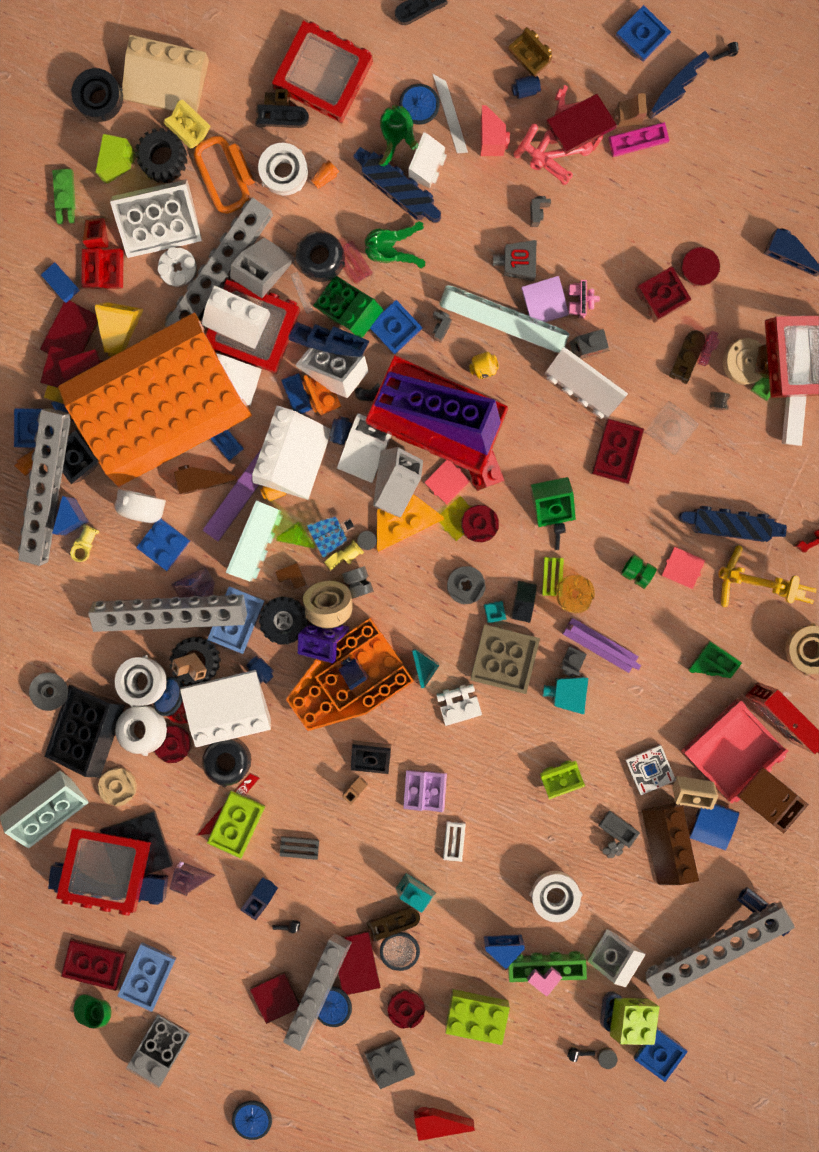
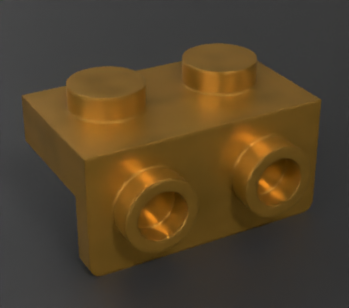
(531, 52)

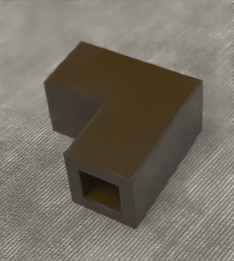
(280, 97)

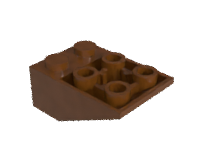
(772, 800)

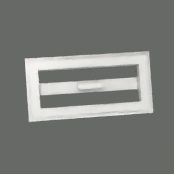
(455, 825)

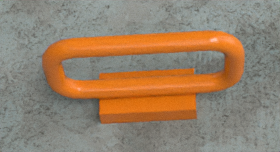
(239, 168)

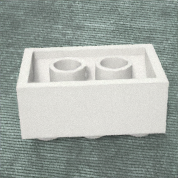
(235, 317)

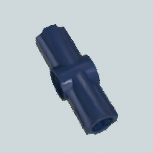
(754, 903)

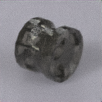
(719, 401)

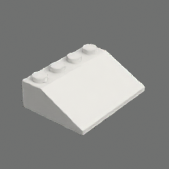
(156, 218)
(585, 384)
(291, 453)
(225, 708)

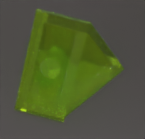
(297, 535)

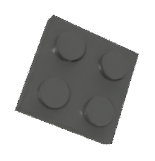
(390, 1063)

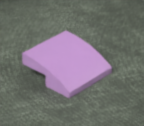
(545, 300)
(425, 790)

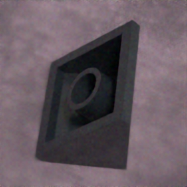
(370, 757)

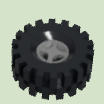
(277, 628)

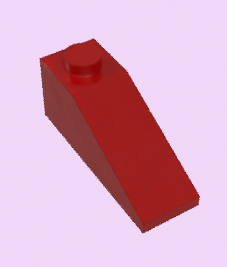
(437, 1123)

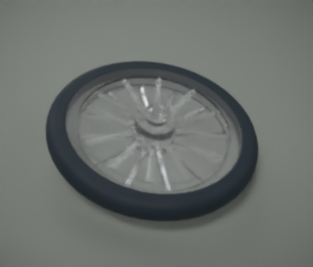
(399, 951)

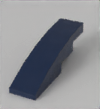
(675, 89)
(330, 341)

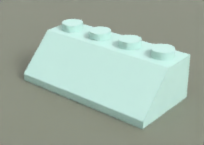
(253, 541)
(43, 810)

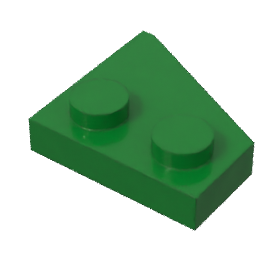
(715, 661)

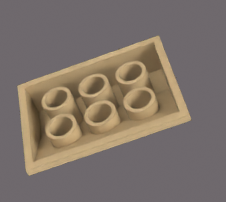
(163, 74)

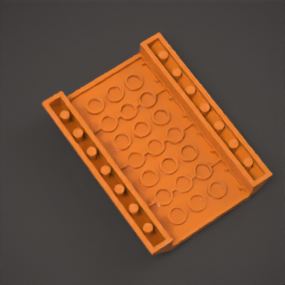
(154, 401)

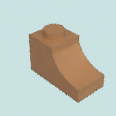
(631, 111)

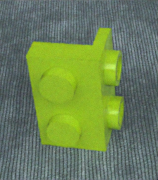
(562, 779)

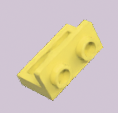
(187, 124)

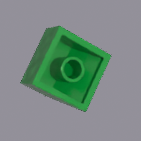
(553, 501)

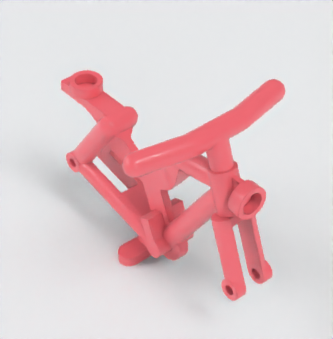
(543, 158)

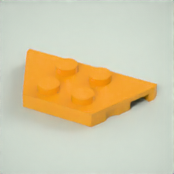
(413, 520)

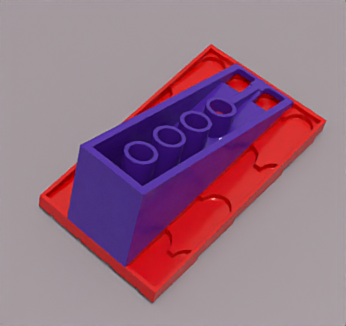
(437, 415)

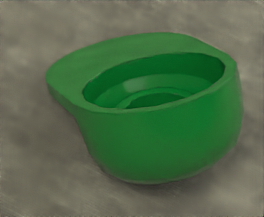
(92, 1011)

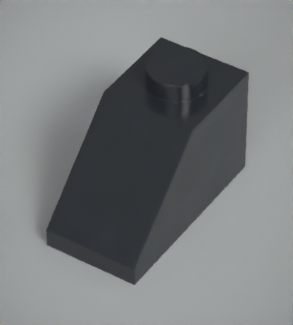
(524, 601)

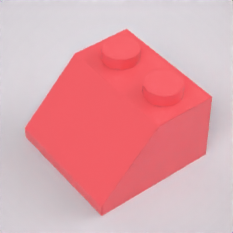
(493, 134)

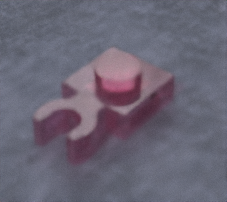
(711, 344)

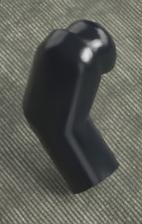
(365, 394)

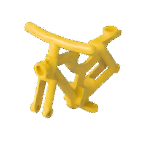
(780, 586)

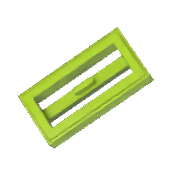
(545, 574)

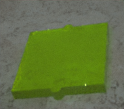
(452, 518)

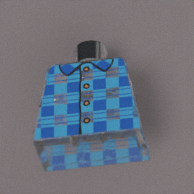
(330, 534)

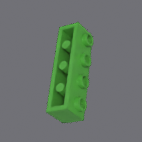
(570, 966)

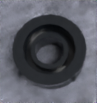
(87, 84)
(327, 269)
(219, 775)

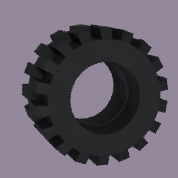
(150, 144)
(206, 648)

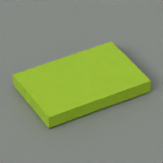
(236, 824)

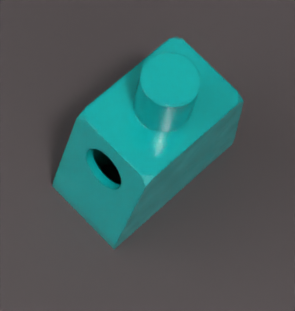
(568, 693)
(414, 893)

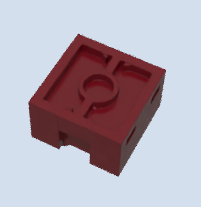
(663, 294)

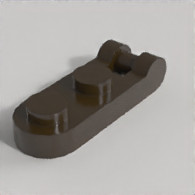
(688, 356)
(394, 923)

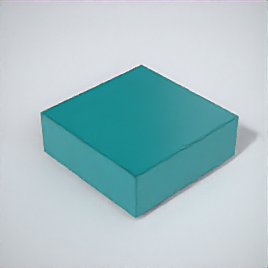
(495, 611)

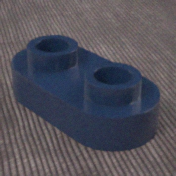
(607, 1009)

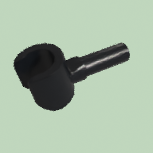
(731, 52)
(558, 529)
(293, 926)
(574, 1054)

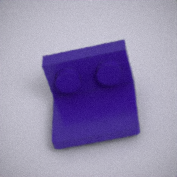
(320, 642)

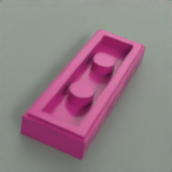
(638, 139)

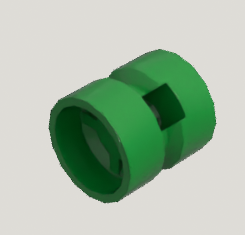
(638, 571)

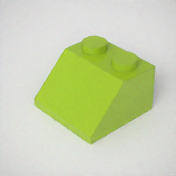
(114, 158)

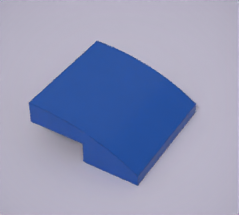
(714, 826)

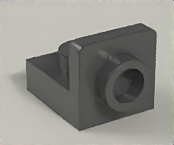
(536, 213)
(441, 329)
(572, 661)

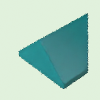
(425, 667)

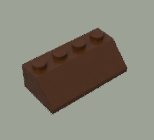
(670, 845)

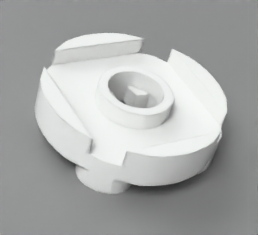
(176, 256)

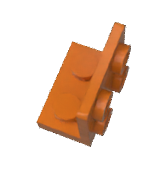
(323, 399)

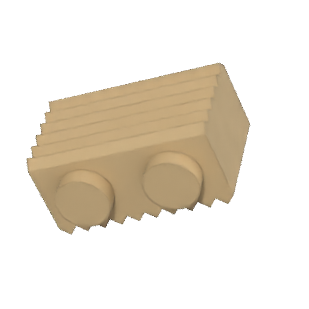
(694, 792)

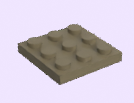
(505, 659)

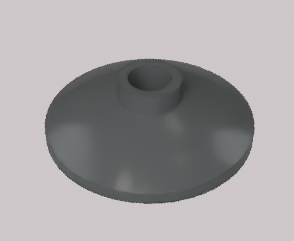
(40, 696)

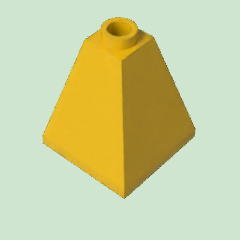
(116, 325)

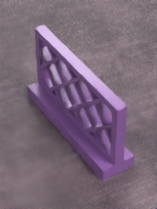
(601, 645)

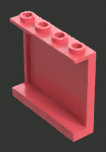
(734, 750)

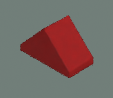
(95, 234)

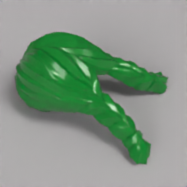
(396, 125)
(380, 245)

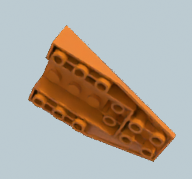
(323, 694)

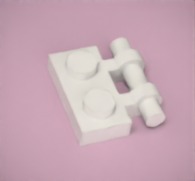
(459, 710)

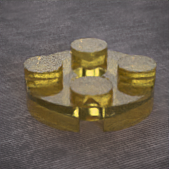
(565, 590)

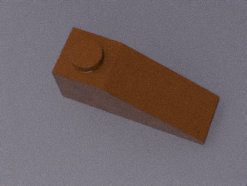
(195, 479)

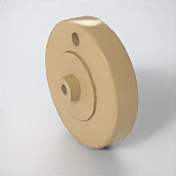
(740, 361)

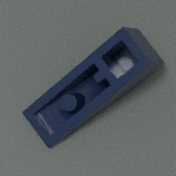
(789, 250)

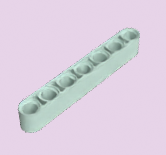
(504, 318)

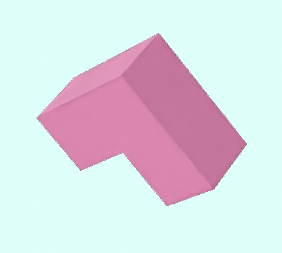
(544, 983)

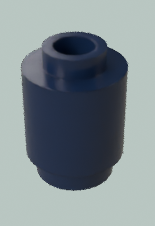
(526, 86)
(340, 430)
(263, 670)

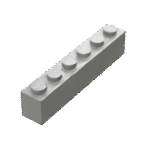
(317, 992)

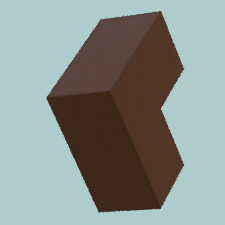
(292, 572)

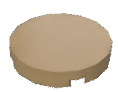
(117, 786)

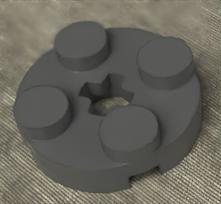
(469, 595)

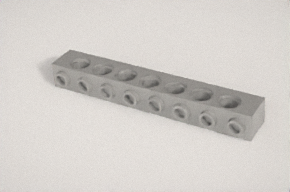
(251, 233)
(51, 480)
(168, 613)
(714, 959)

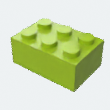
(477, 1017)

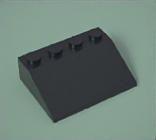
(84, 732)

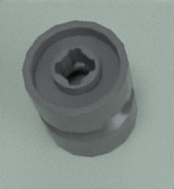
(358, 582)

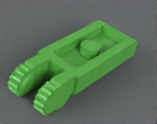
(64, 194)

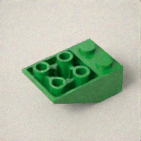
(348, 307)

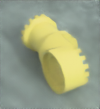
(84, 542)
(348, 554)

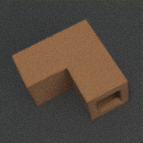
(189, 664)
(354, 790)

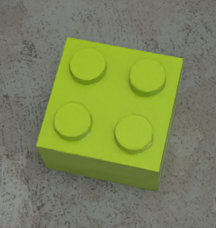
(634, 1021)

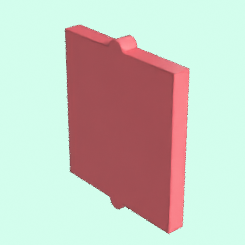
(447, 481)
(683, 568)

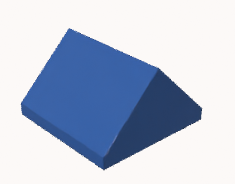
(69, 517)
(504, 948)

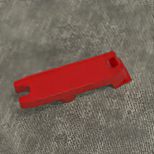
(804, 547)

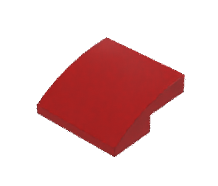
(102, 268)

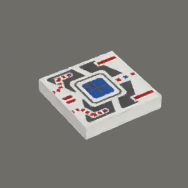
(650, 769)

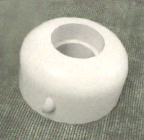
(278, 154)
(139, 506)
(127, 677)
(154, 734)
(556, 911)

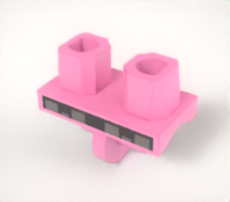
(580, 308)

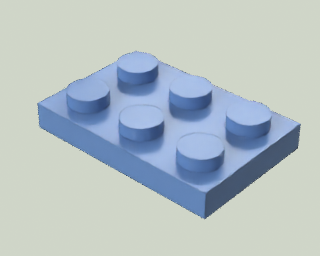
(238, 636)
(146, 977)

